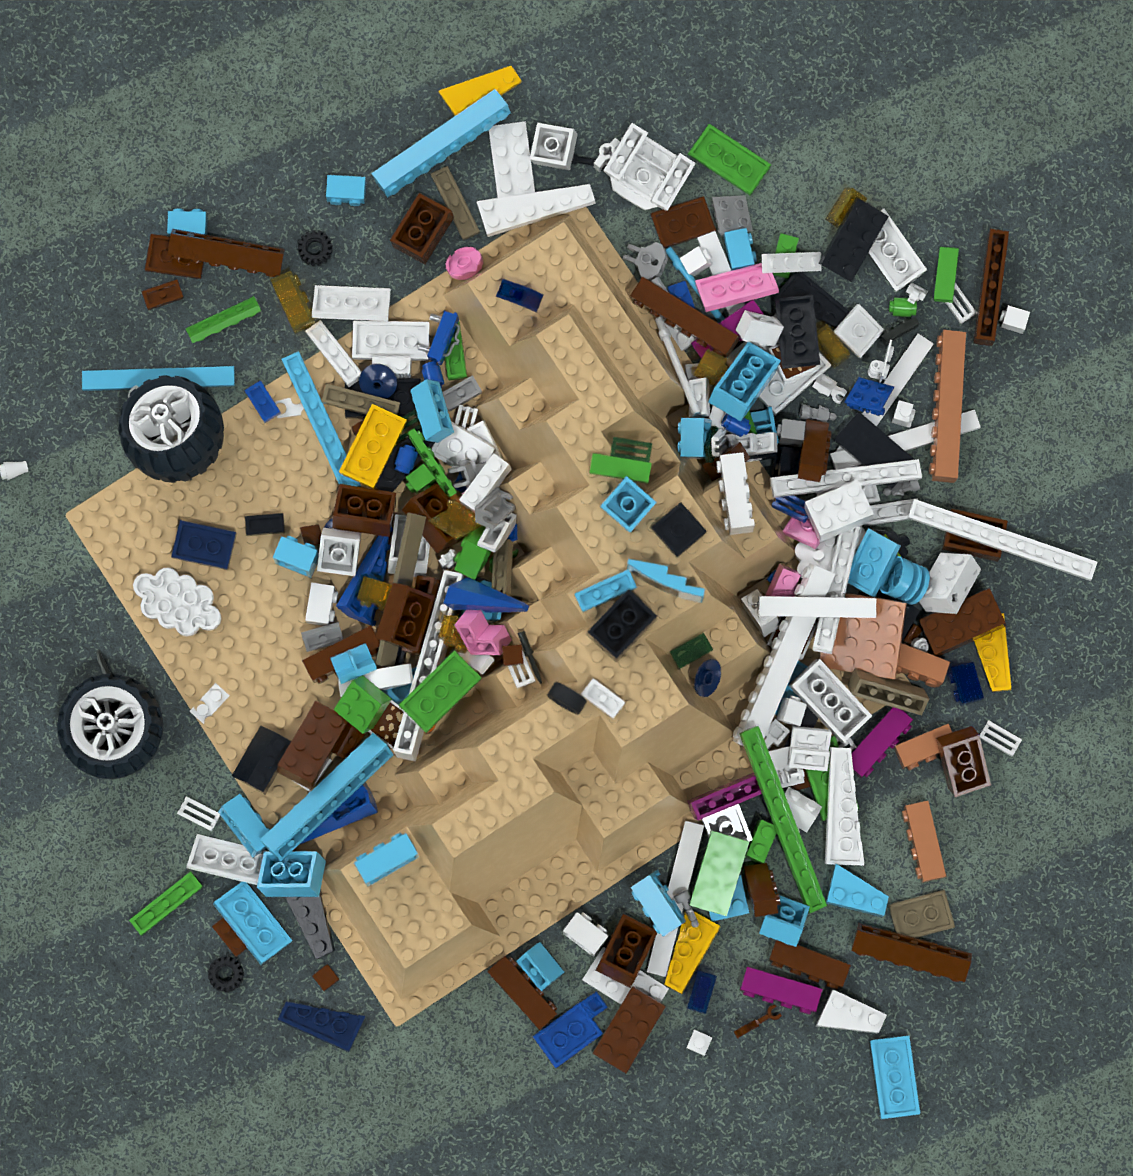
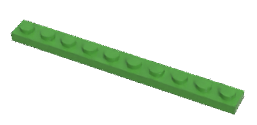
(782, 818)

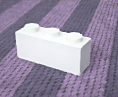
(485, 482)

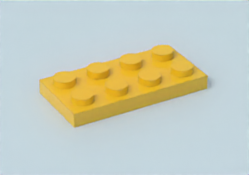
(373, 446)

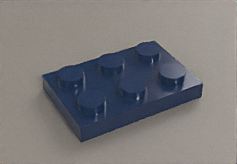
(203, 545)

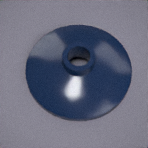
(381, 374)
(707, 678)

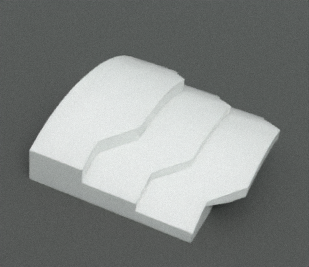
(646, 171)

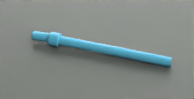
(691, 280)

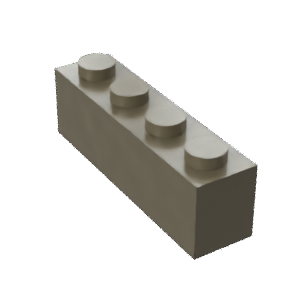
(888, 692)

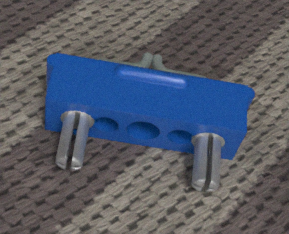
(443, 337)

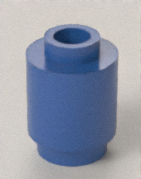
(433, 372)
(735, 426)
(405, 459)

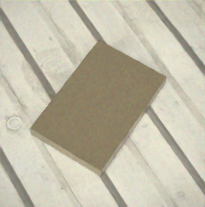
(922, 915)

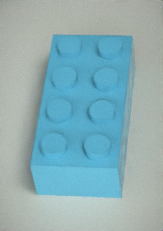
(744, 381)

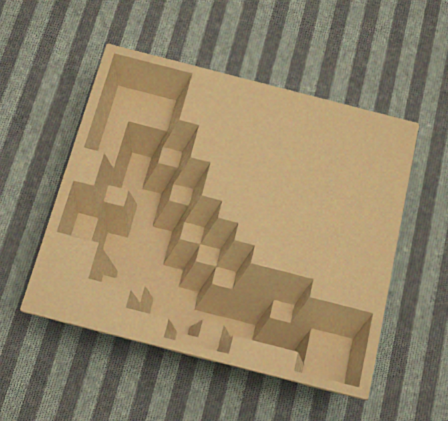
(509, 794)

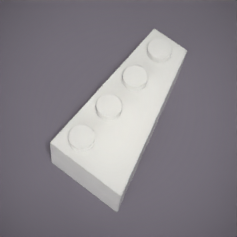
(735, 493)

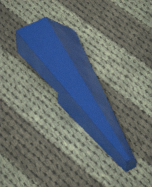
(373, 567)
(473, 595)
(356, 807)

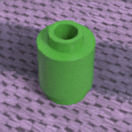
(902, 308)

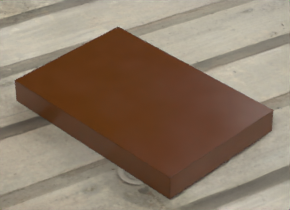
(683, 222)
(160, 262)

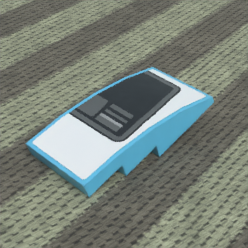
(657, 576)

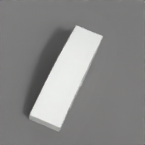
(754, 443)
(385, 678)

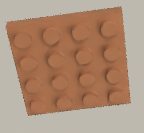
(869, 642)

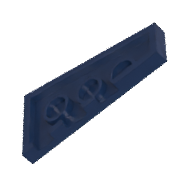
(326, 1025)

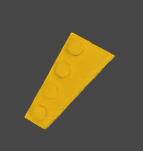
(467, 93)
(995, 659)
(689, 951)

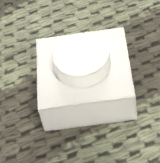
(699, 1042)

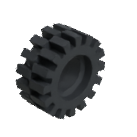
(315, 237)
(214, 971)

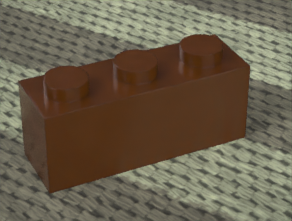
(762, 889)

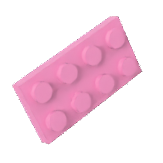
(735, 287)

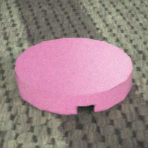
(464, 263)

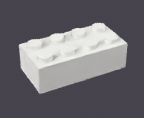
(830, 700)

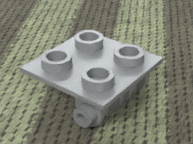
(731, 213)

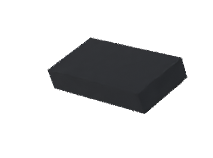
(265, 524)

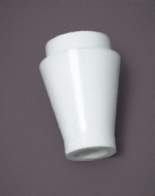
(12, 469)

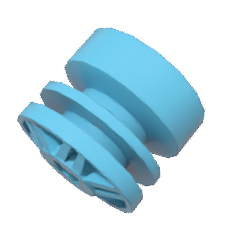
(906, 581)

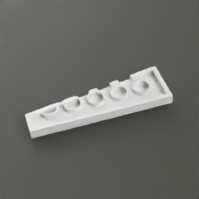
(524, 209)
(843, 827)

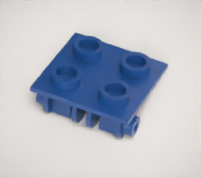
(869, 396)

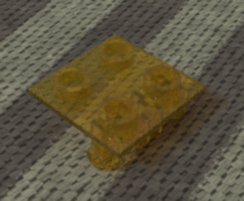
(456, 520)

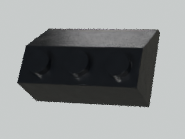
(261, 759)

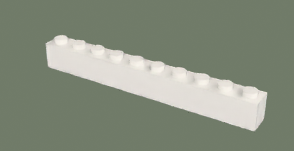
(431, 656)
(783, 657)

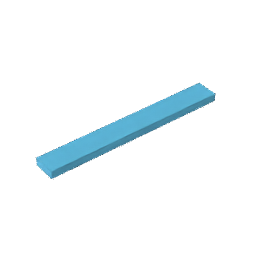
(129, 378)
(317, 415)

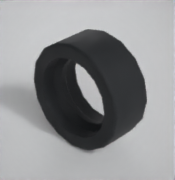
(566, 698)

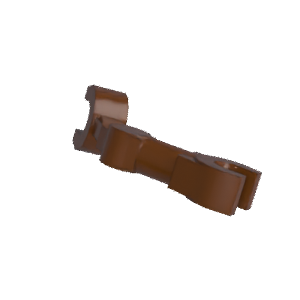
(755, 1023)

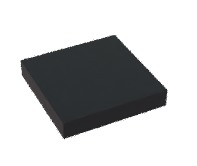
(678, 530)

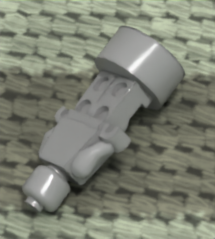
(820, 414)
(902, 487)
(683, 898)

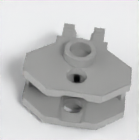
(647, 258)
(468, 470)

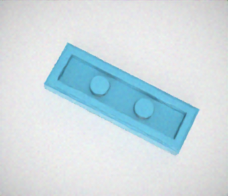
(605, 590)

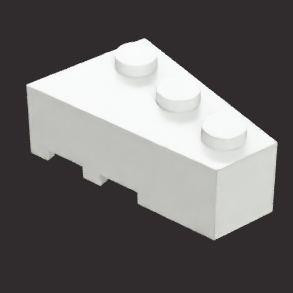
(849, 1014)

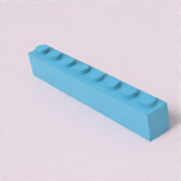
(441, 143)
(326, 797)

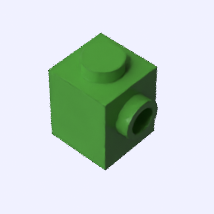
(420, 479)

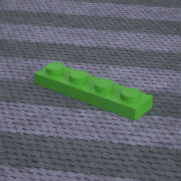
(223, 319)
(166, 903)

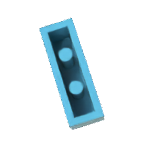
(432, 411)
(244, 824)

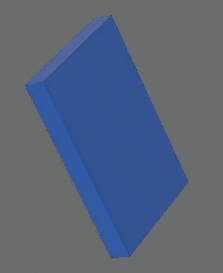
(567, 1035)

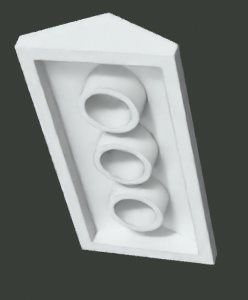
(896, 256)
(224, 859)

